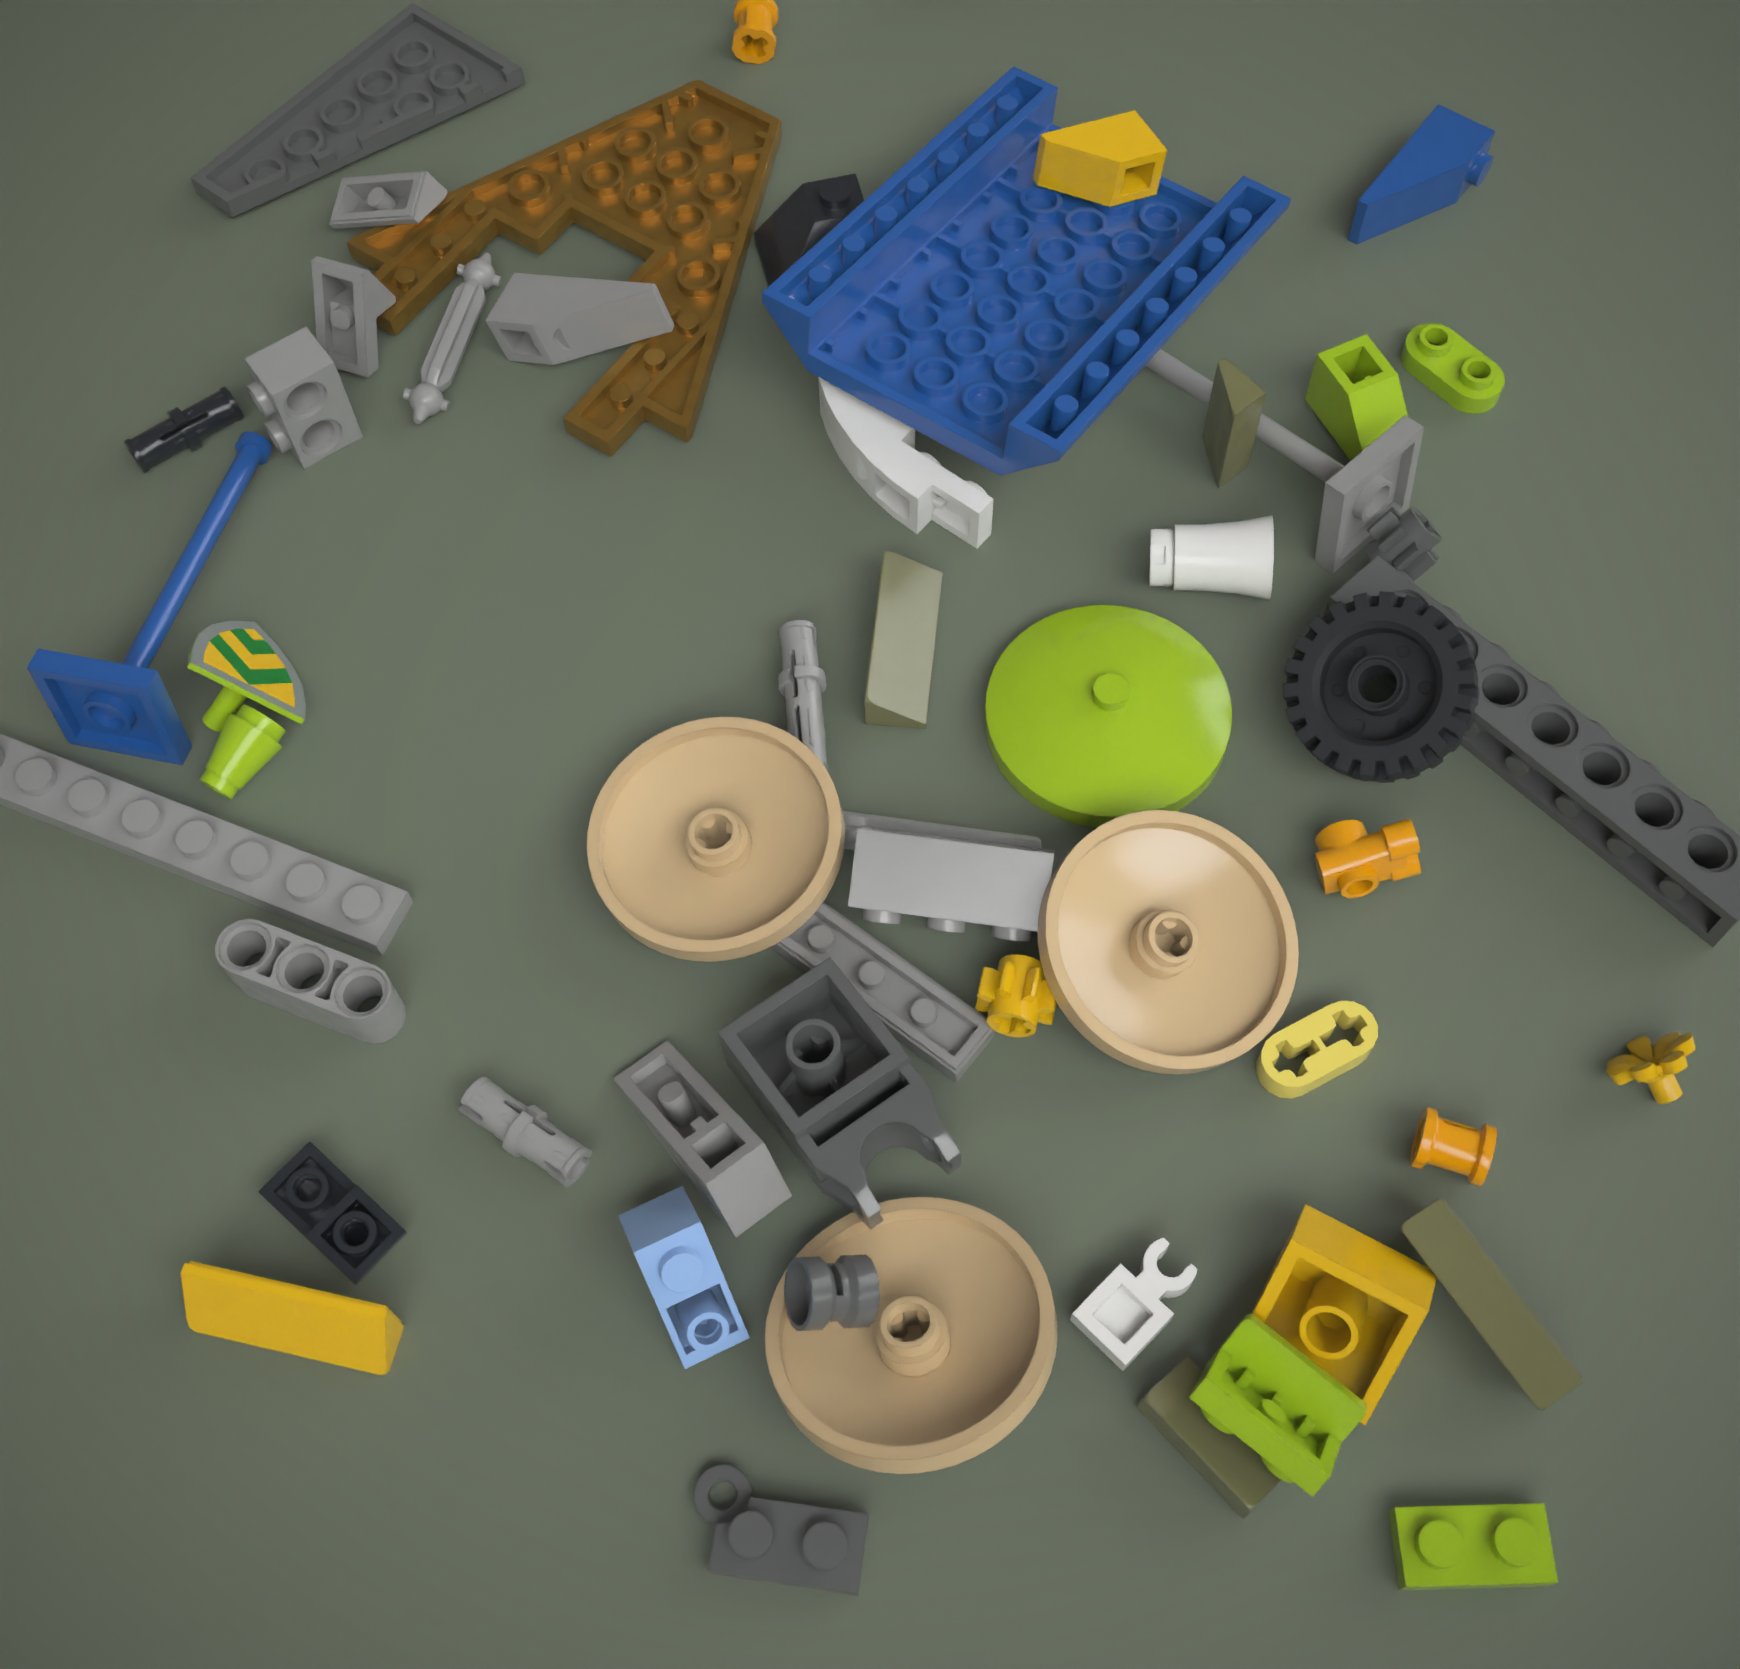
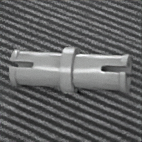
(525, 1131)

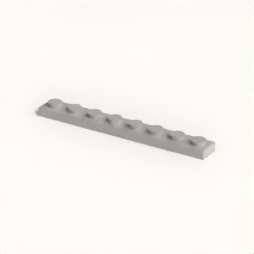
(201, 847)

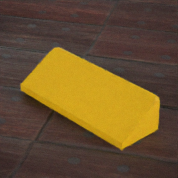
(290, 1318)

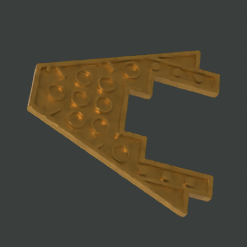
(661, 181)

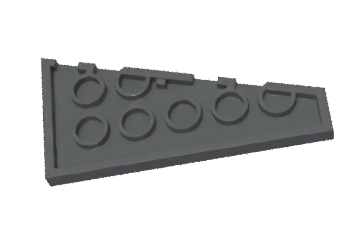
(376, 95)

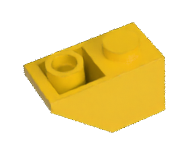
(1102, 160)

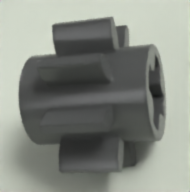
(1404, 541)

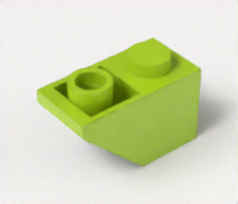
(1355, 394)

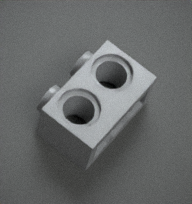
(304, 398)

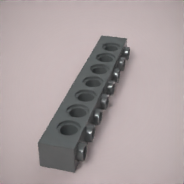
(1556, 779)

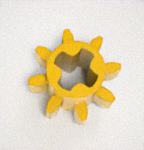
(1015, 996)

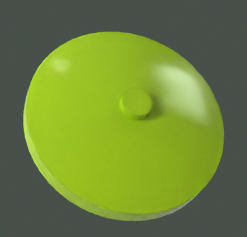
(1107, 714)

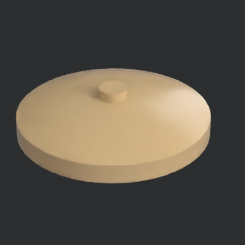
(716, 839)
(1168, 942)
(953, 1347)

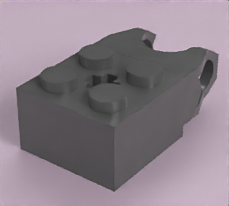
(849, 1102)

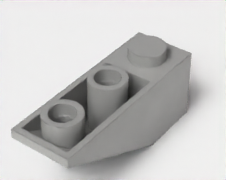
(573, 317)

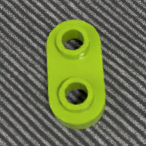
(1452, 368)

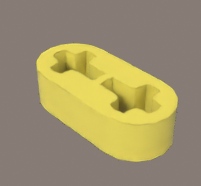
(1309, 1036)

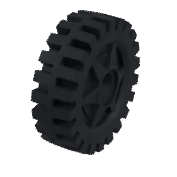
(1371, 638)

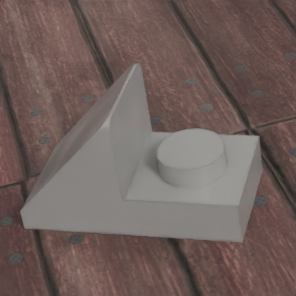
(346, 314)

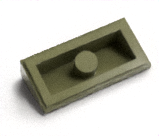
(1231, 421)
(1218, 1457)

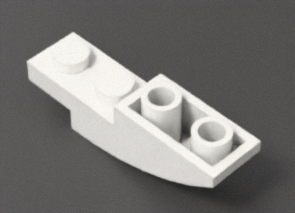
(898, 477)

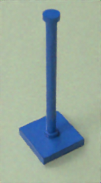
(125, 703)

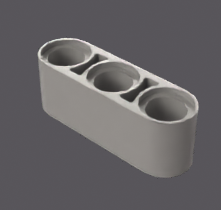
(291, 961)

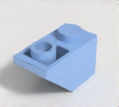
(684, 1276)

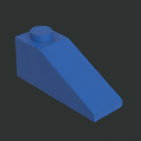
(1425, 174)

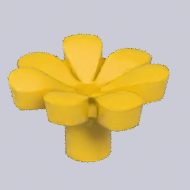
(1654, 1064)

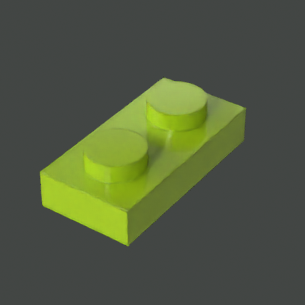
(1472, 1546)

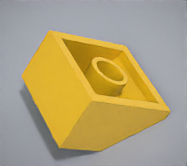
(1346, 1302)

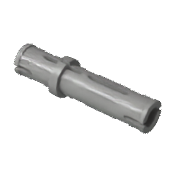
(803, 685)

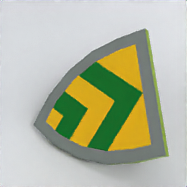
(248, 667)

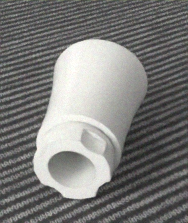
(1215, 557)

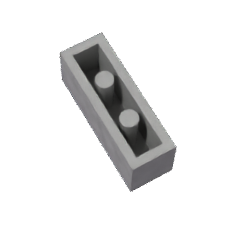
(949, 881)

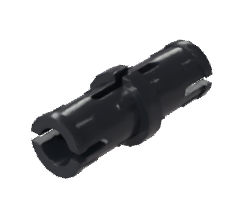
(151, 449)

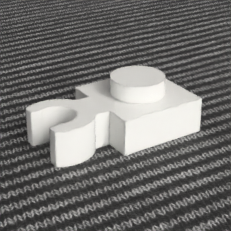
(1127, 1309)

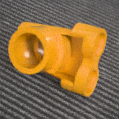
(1357, 862)

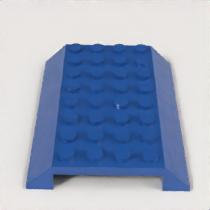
(1001, 303)

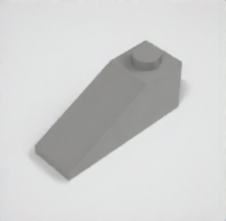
(704, 1138)

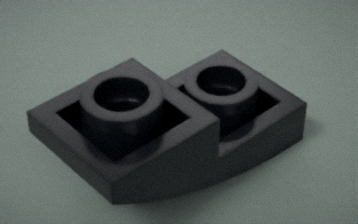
(333, 1213)

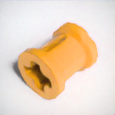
(754, 36)
(1453, 1146)

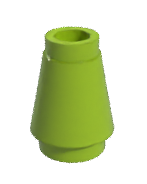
(241, 751)

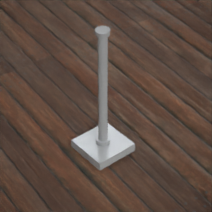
(1353, 493)

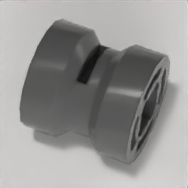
(831, 1292)

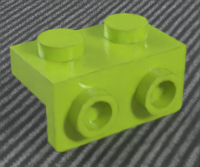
(1278, 1403)

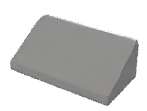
(386, 199)

